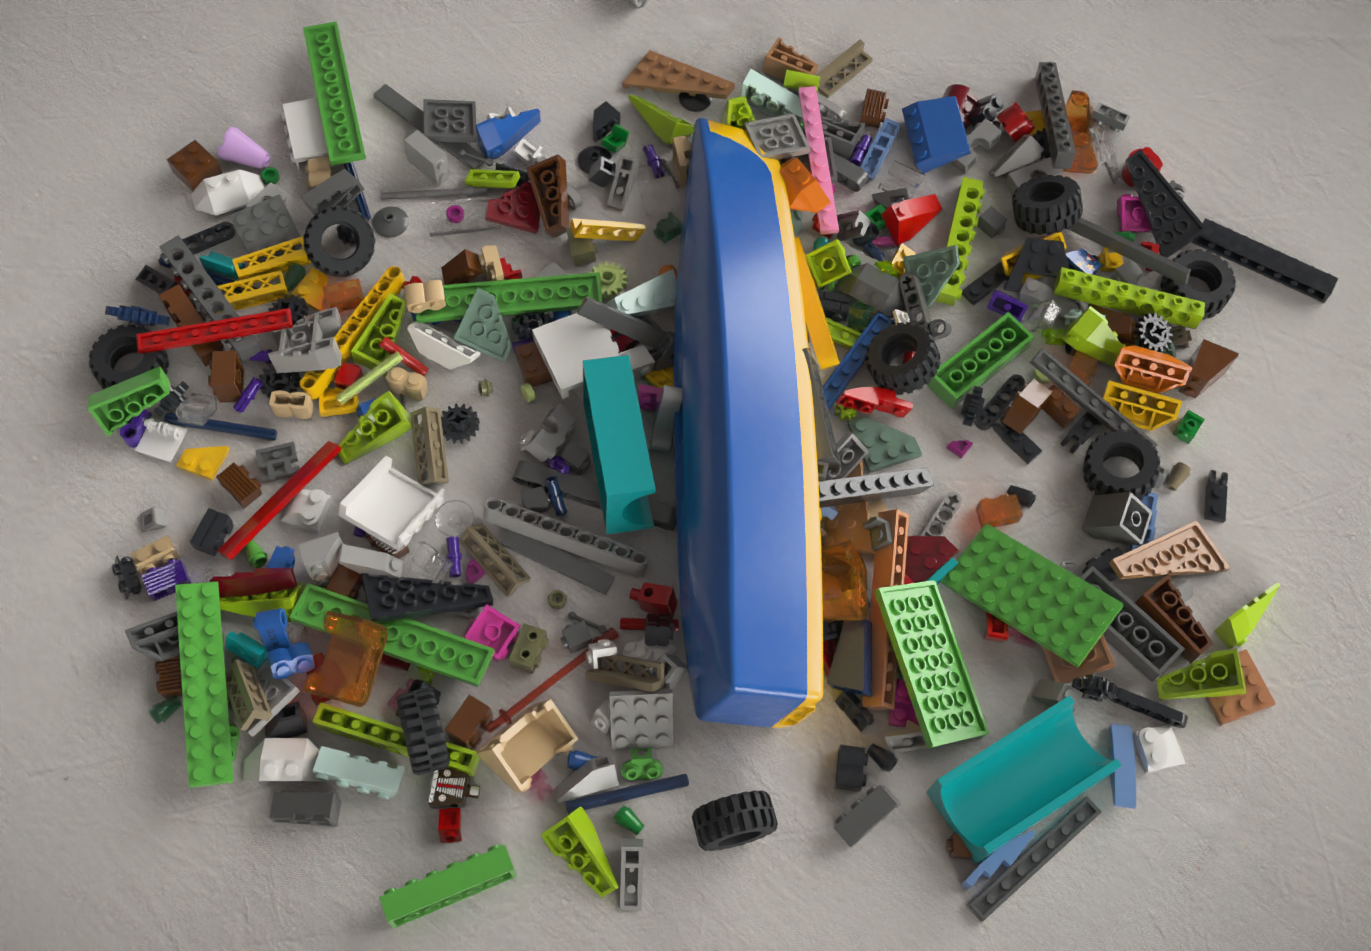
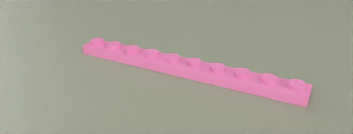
(818, 157)

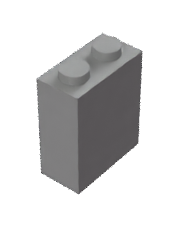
(427, 157)

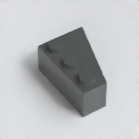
(843, 135)
(305, 808)

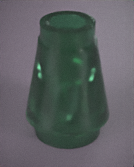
(294, 275)
(162, 711)

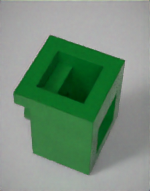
(875, 216)
(1188, 426)

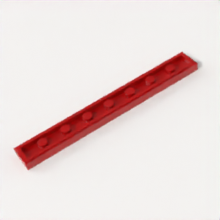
(214, 331)
(279, 500)

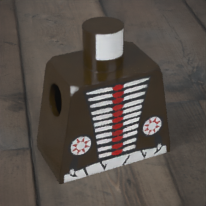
(451, 789)

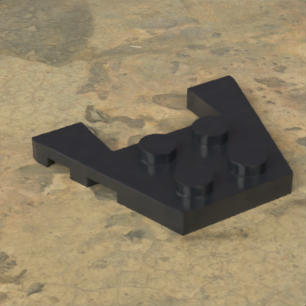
(1037, 258)

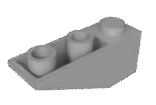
(590, 778)

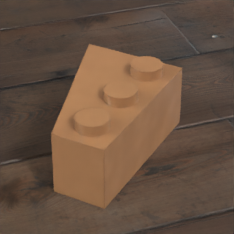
(784, 58)

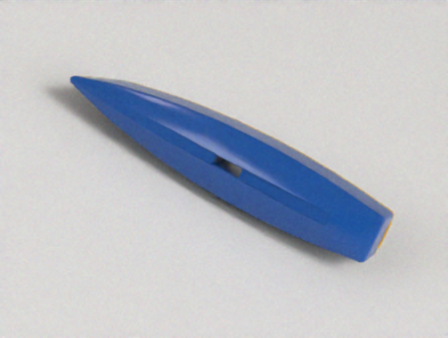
(745, 444)

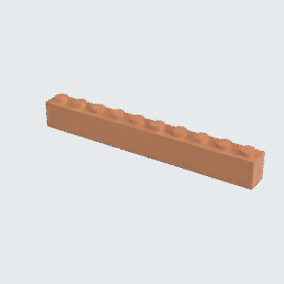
(887, 572)

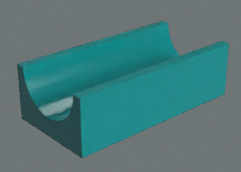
(618, 444)
(1019, 781)

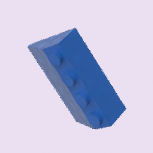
(935, 132)

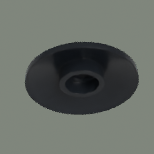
(694, 103)
(586, 157)

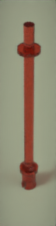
(505, 716)

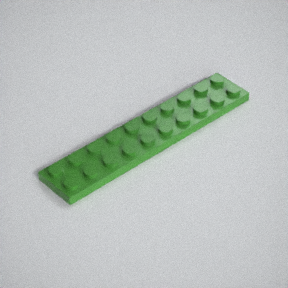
(334, 93)
(519, 295)
(406, 638)
(204, 685)

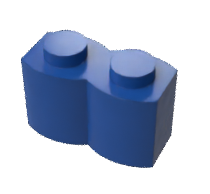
(290, 660)

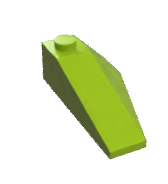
(737, 112)
(661, 121)
(1093, 337)
(379, 426)
(252, 604)
(1242, 623)
(1210, 677)
(580, 847)

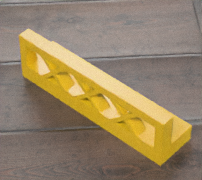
(606, 230)
(272, 262)
(253, 297)

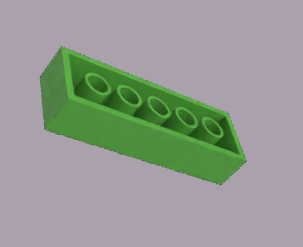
(980, 360)
(447, 886)

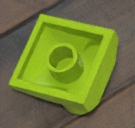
(828, 263)

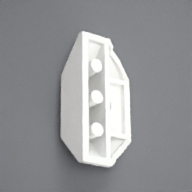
(226, 192)
(440, 346)
(282, 760)

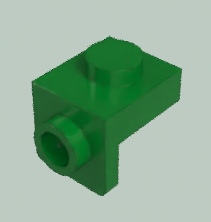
(616, 139)

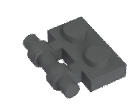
(276, 456)

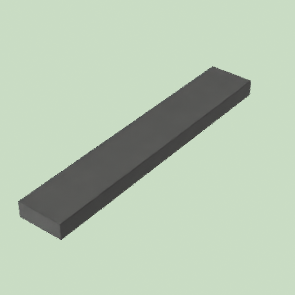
(621, 322)
(559, 561)

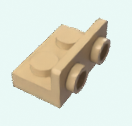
(154, 554)

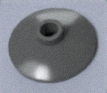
(390, 227)

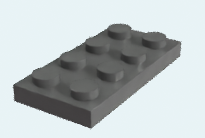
(1110, 116)

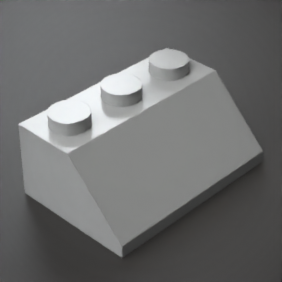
(851, 453)
(321, 558)

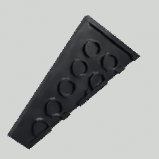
(1168, 215)
(416, 597)

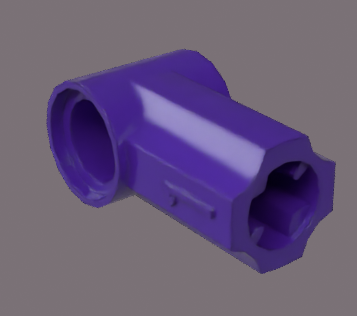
(136, 427)

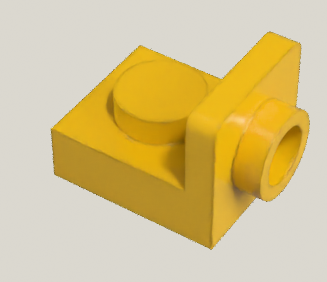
(1109, 261)

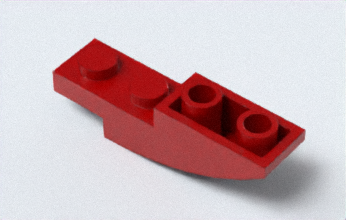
(870, 398)

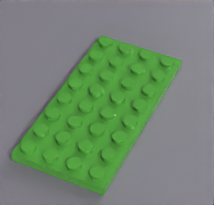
(1032, 594)
(931, 663)

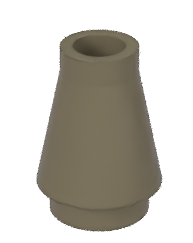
(1178, 475)

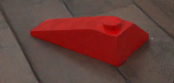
(910, 217)

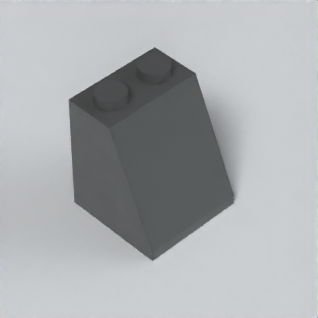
(1117, 518)

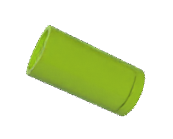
(799, 80)

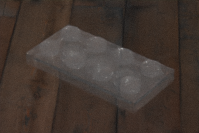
(473, 219)

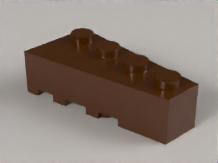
(550, 190)
(184, 313)
(1169, 611)

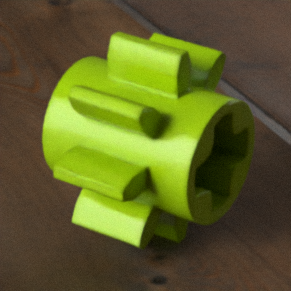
(844, 414)

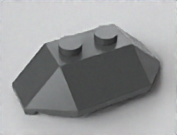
(873, 288)
(156, 638)

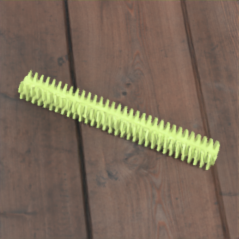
(362, 383)

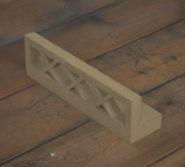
(838, 66)
(432, 444)
(490, 559)
(628, 676)
(250, 690)

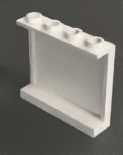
(305, 130)
(567, 344)
(390, 505)

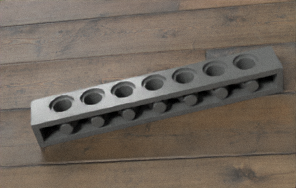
(1055, 116)
(176, 249)

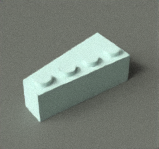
(770, 97)
(648, 298)
(358, 772)

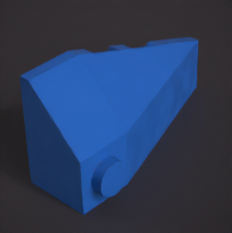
(500, 135)

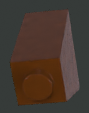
(1118, 322)

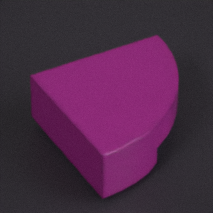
(959, 447)
(474, 572)

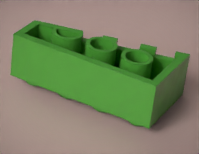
(127, 399)

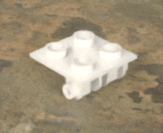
(160, 439)

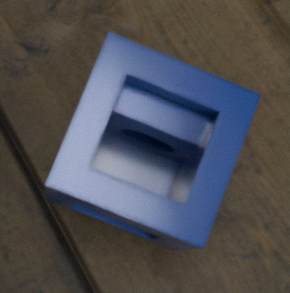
(282, 558)

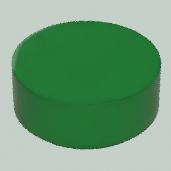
(270, 175)

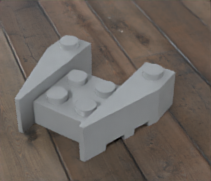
(308, 344)

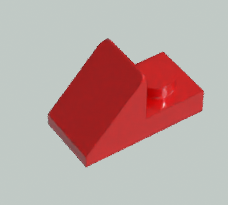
(995, 629)

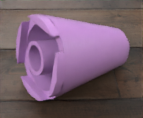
(242, 150)

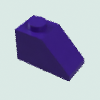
(1004, 303)

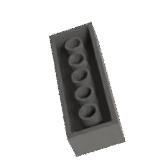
(825, 439)
(1135, 633)

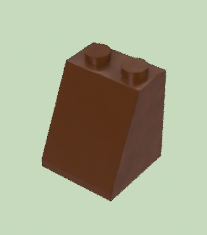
(1208, 365)

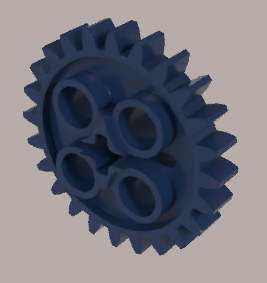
(137, 315)

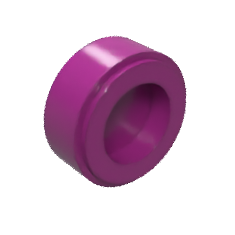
(455, 214)

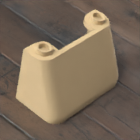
(528, 744)

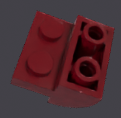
(964, 99)

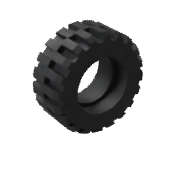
(1047, 204)
(349, 218)
(1211, 271)
(894, 342)
(116, 345)
(1123, 445)
(423, 731)
(734, 820)

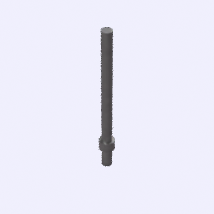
(469, 191)

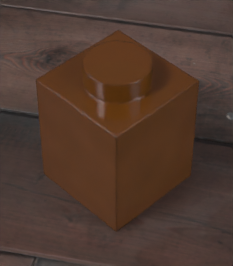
(957, 848)

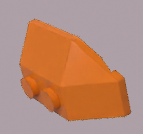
(802, 188)
(1150, 369)

